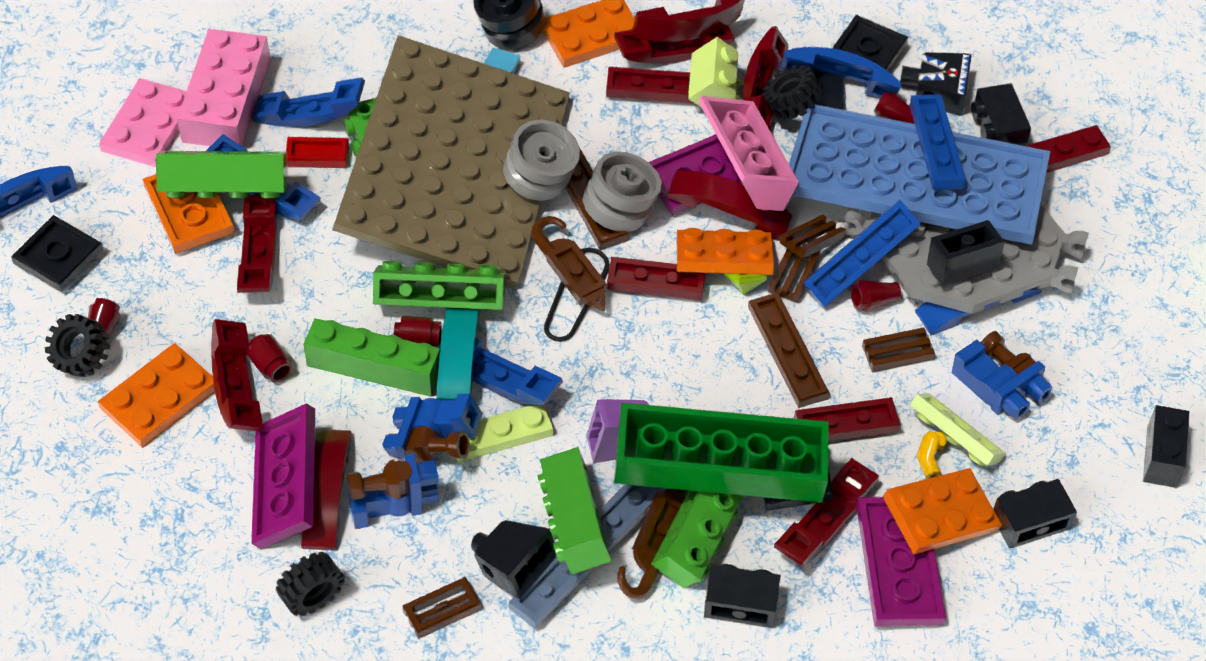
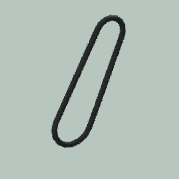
(584, 309)

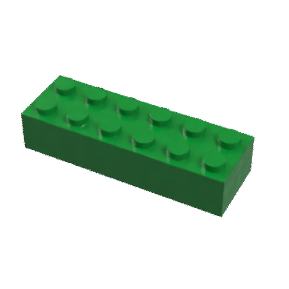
(722, 452)

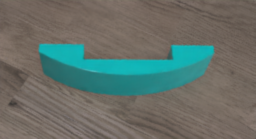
(457, 352)

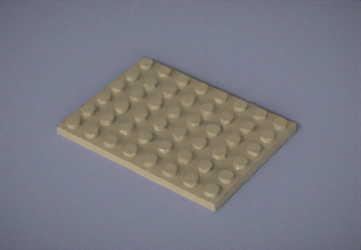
(436, 157)

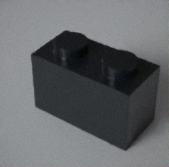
(1001, 115)
(965, 252)
(1166, 446)
(1034, 512)
(742, 595)

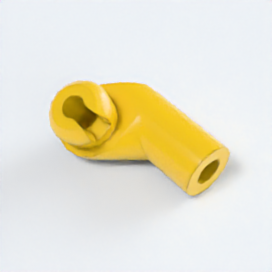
(927, 450)

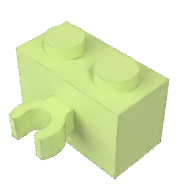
(714, 72)

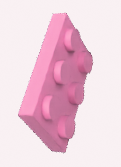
(144, 123)

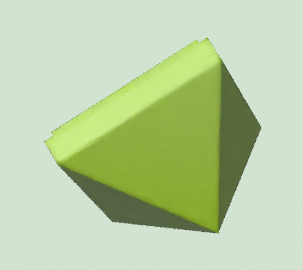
(746, 282)

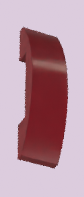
(659, 26)
(664, 52)
(760, 69)
(727, 196)
(258, 246)
(231, 376)
(330, 460)
(826, 519)

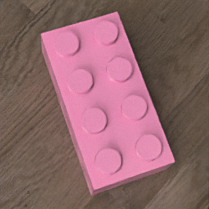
(224, 87)

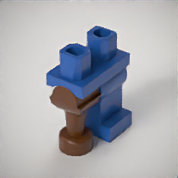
(1003, 385)
(434, 428)
(395, 491)

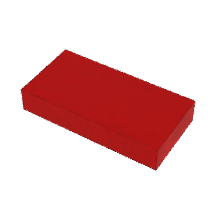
(317, 152)

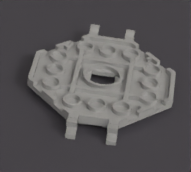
(1020, 266)

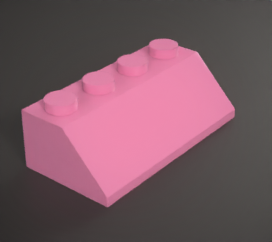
(751, 151)

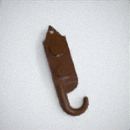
(571, 265)
(649, 539)

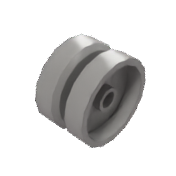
(541, 160)
(621, 191)

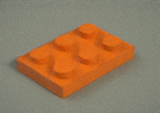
(587, 30)
(189, 219)
(724, 251)
(158, 395)
(941, 510)

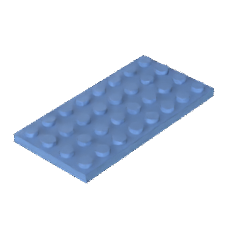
(879, 160)

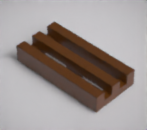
(808, 234)
(784, 292)
(896, 345)
(467, 603)

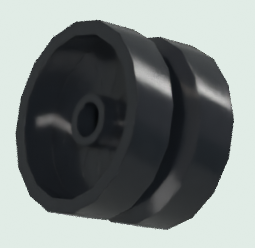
(511, 22)

